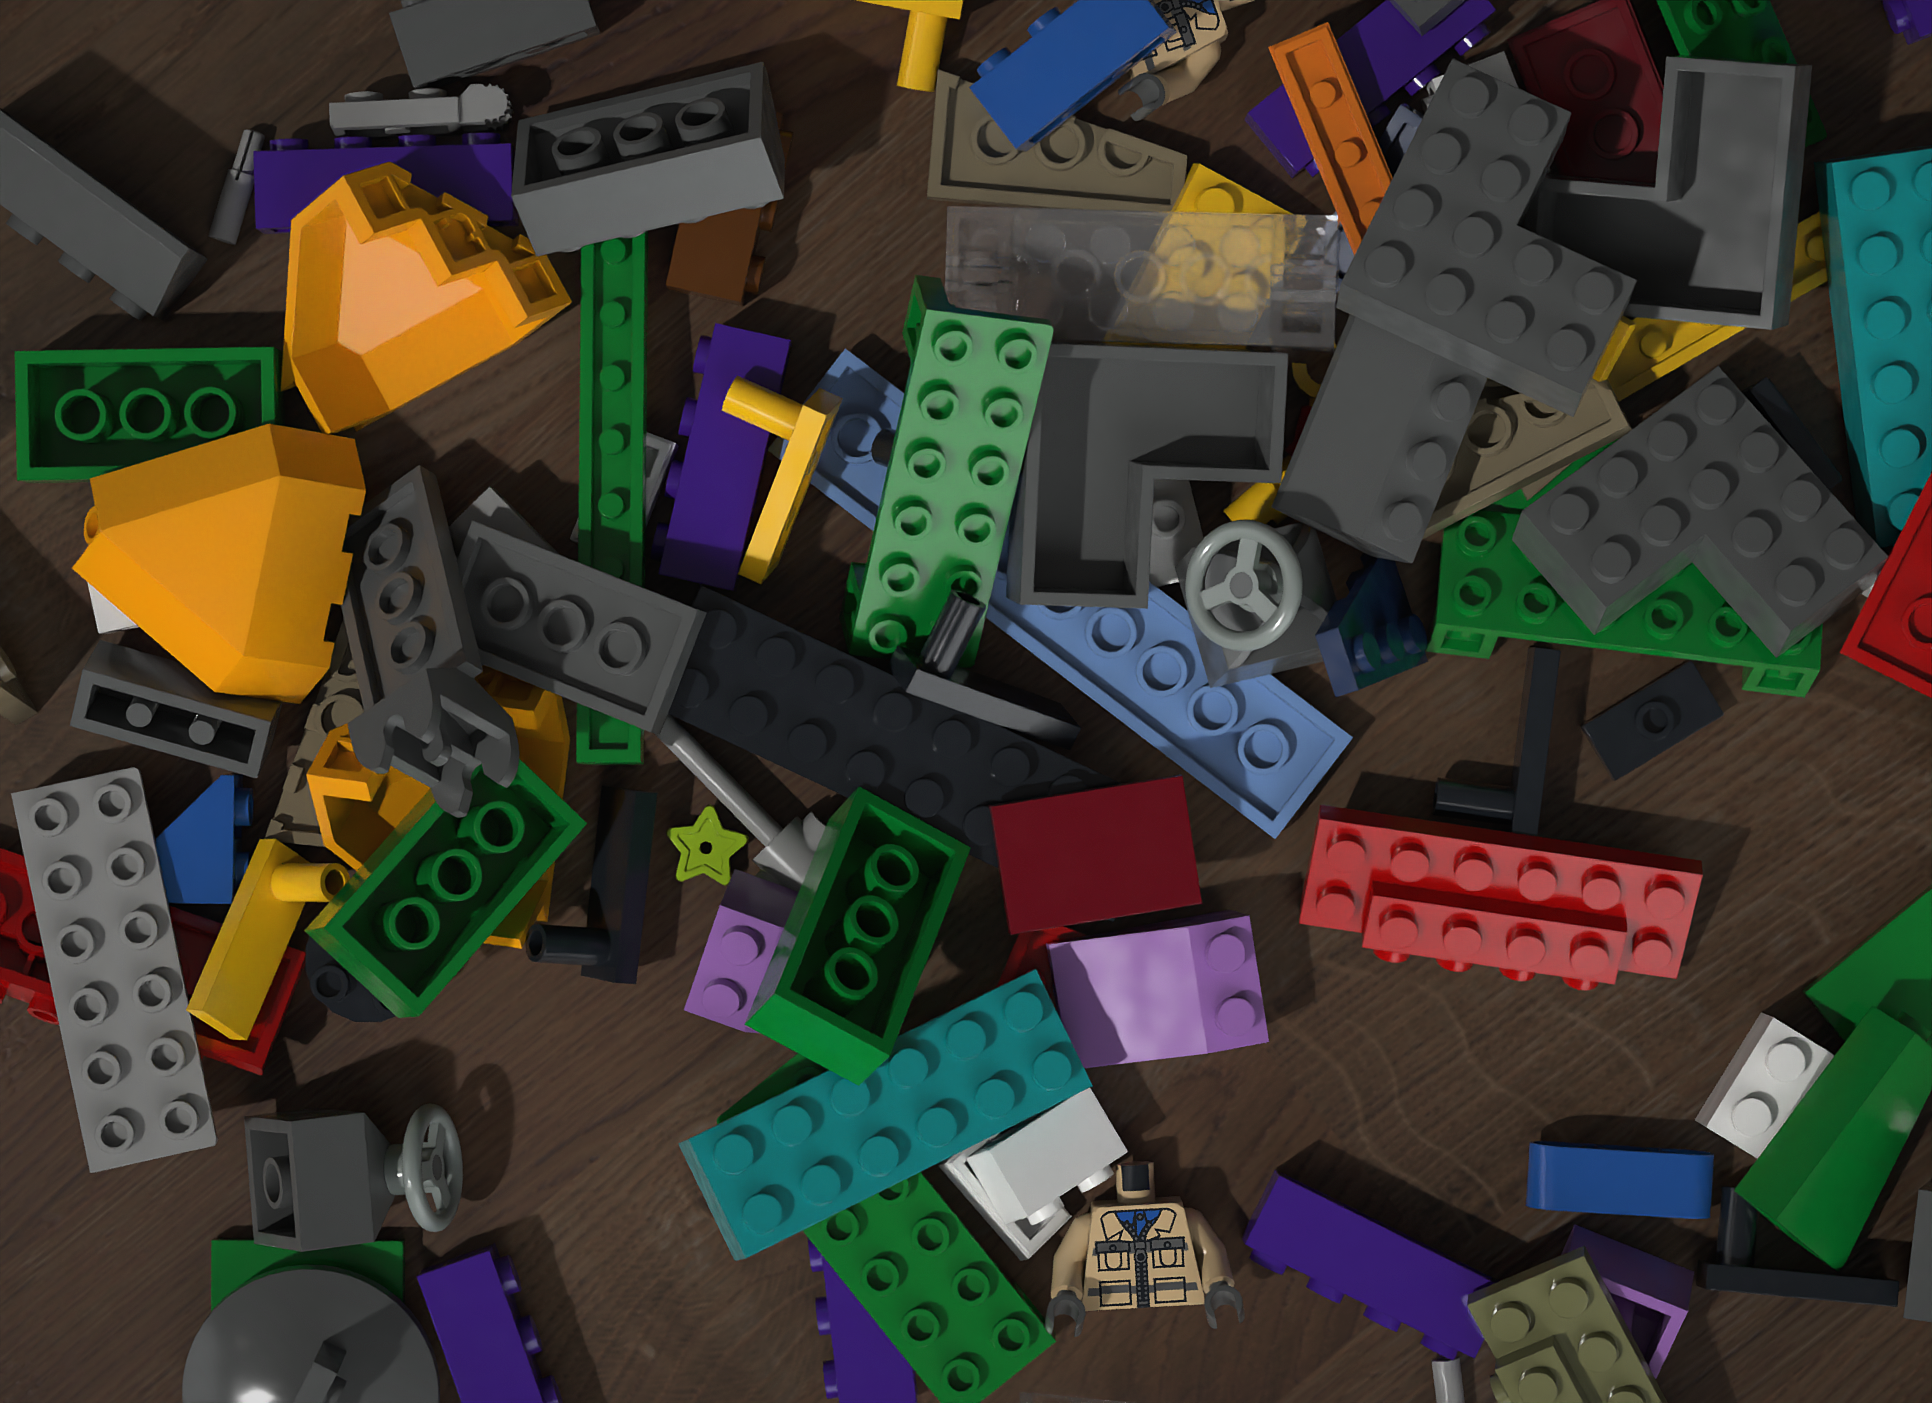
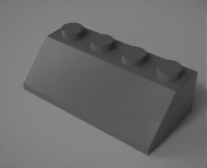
(648, 160)
(91, 224)
(1379, 442)

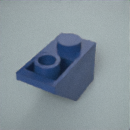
(203, 846)

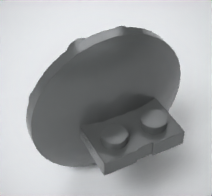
(311, 1340)

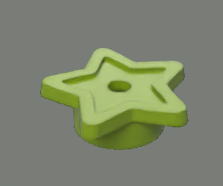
(723, 841)

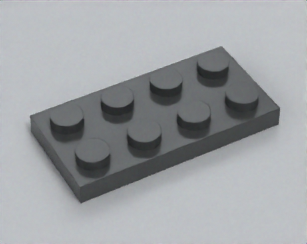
(575, 627)

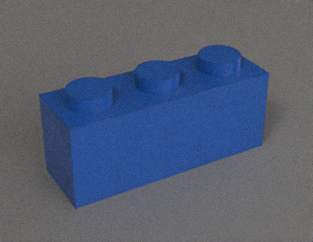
(1067, 64)

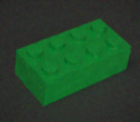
(128, 406)
(443, 887)
(858, 936)

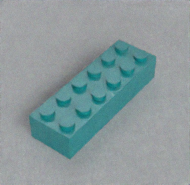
(1880, 296)
(930, 1099)

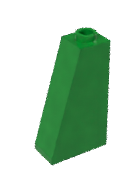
(1844, 1137)

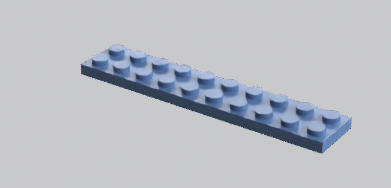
(1241, 739)

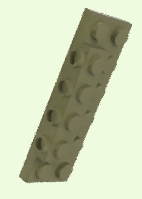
(1561, 1337)

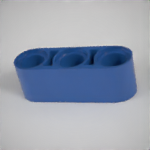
(1620, 1179)

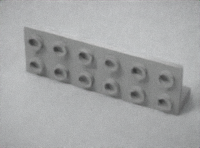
(114, 969)

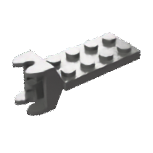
(419, 650)

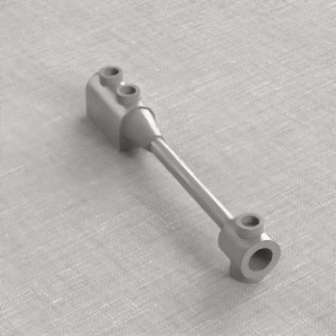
(786, 850)

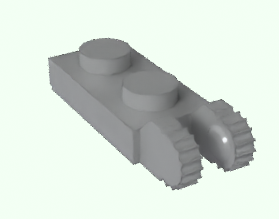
(424, 113)

